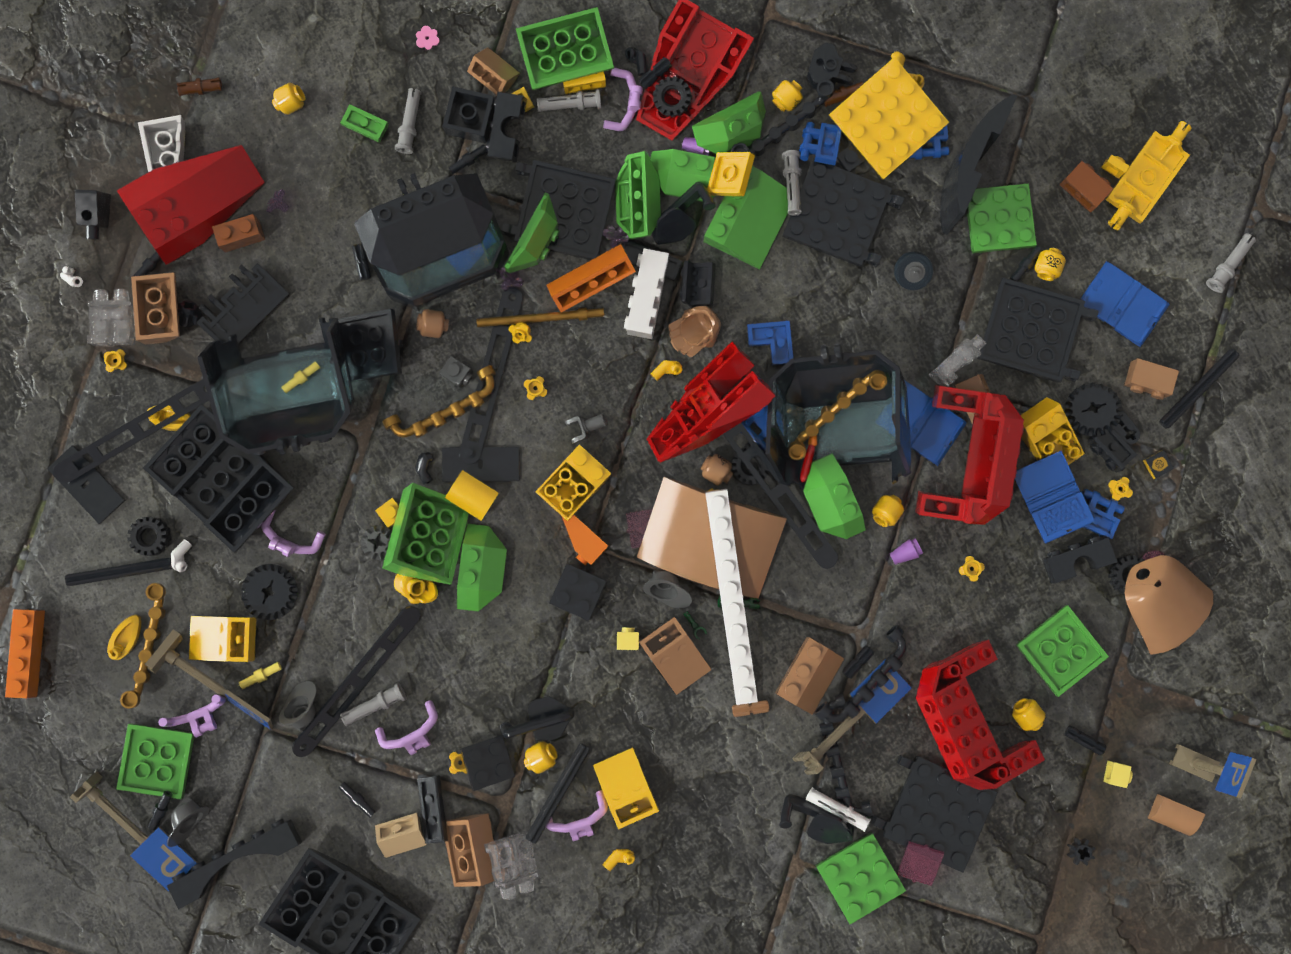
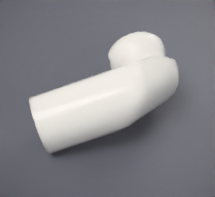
(67, 275)
(177, 556)

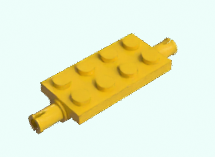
(1148, 176)

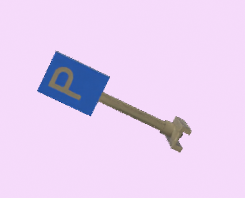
(166, 653)
(876, 708)
(1232, 775)
(153, 853)

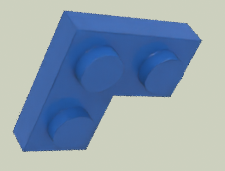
(773, 334)

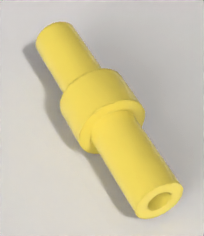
(300, 377)
(260, 675)

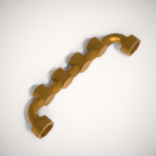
(877, 381)
(438, 418)
(154, 592)

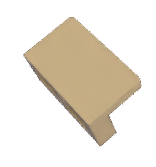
(399, 835)

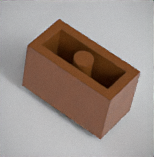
(1086, 186)
(238, 233)

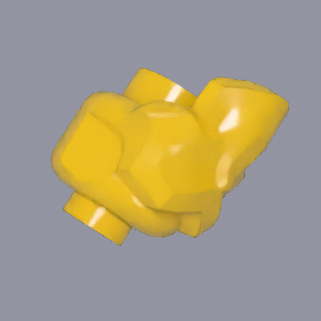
(416, 589)

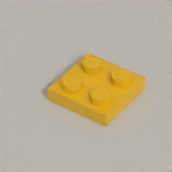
(730, 173)

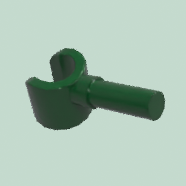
(695, 626)

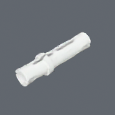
(838, 809)

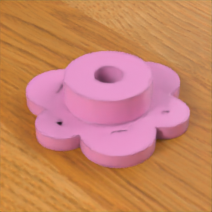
(425, 33)

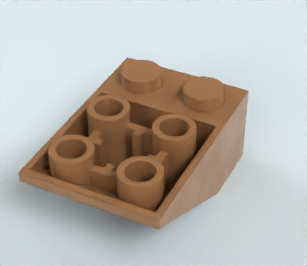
(675, 655)

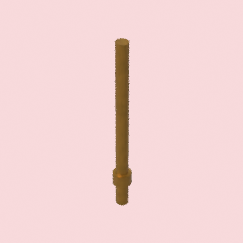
(581, 314)

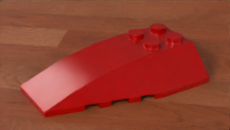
(701, 54)
(187, 198)

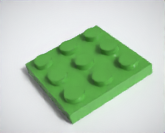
(1001, 219)
(1062, 650)
(155, 760)
(860, 878)

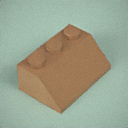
(155, 308)
(809, 675)
(466, 850)

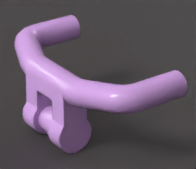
(633, 103)
(287, 547)
(192, 717)
(414, 740)
(583, 826)

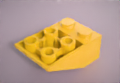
(1050, 432)
(573, 482)
(222, 638)
(625, 788)

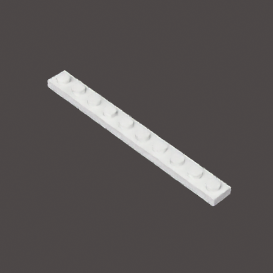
(731, 596)

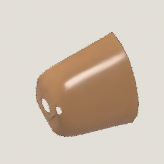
(1167, 612)

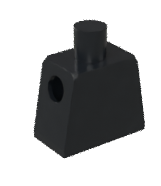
(92, 211)

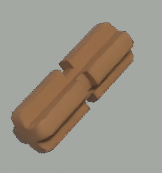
(746, 709)

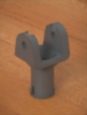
(587, 426)

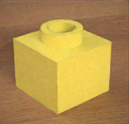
(628, 639)
(1118, 774)

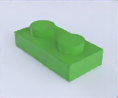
(364, 123)

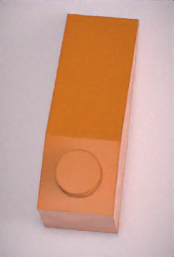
(584, 541)

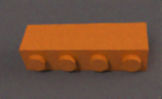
(590, 278)
(25, 653)

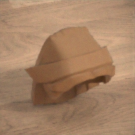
(694, 330)

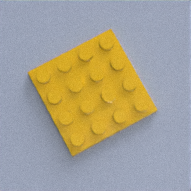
(888, 118)

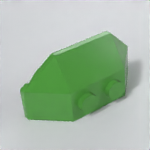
(733, 125)
(681, 170)
(637, 196)
(536, 238)
(832, 499)
(480, 568)

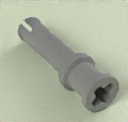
(580, 101)
(407, 131)
(792, 173)
(1227, 269)
(382, 700)

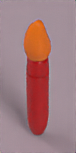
(812, 442)

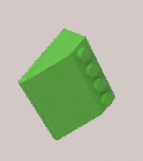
(564, 48)
(750, 222)
(426, 536)

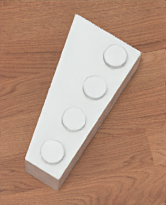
(163, 141)
(647, 293)

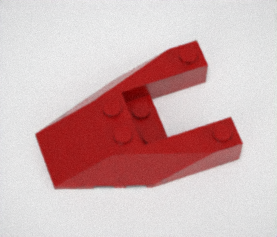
(702, 413)

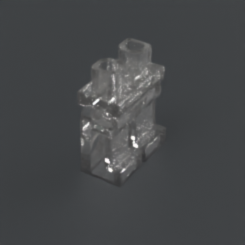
(111, 319)
(964, 354)
(512, 864)

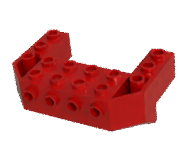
(990, 458)
(961, 727)

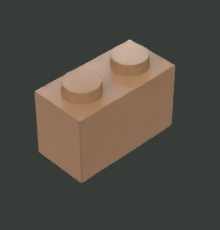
(1151, 378)

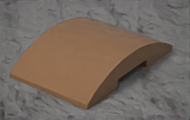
(682, 542)

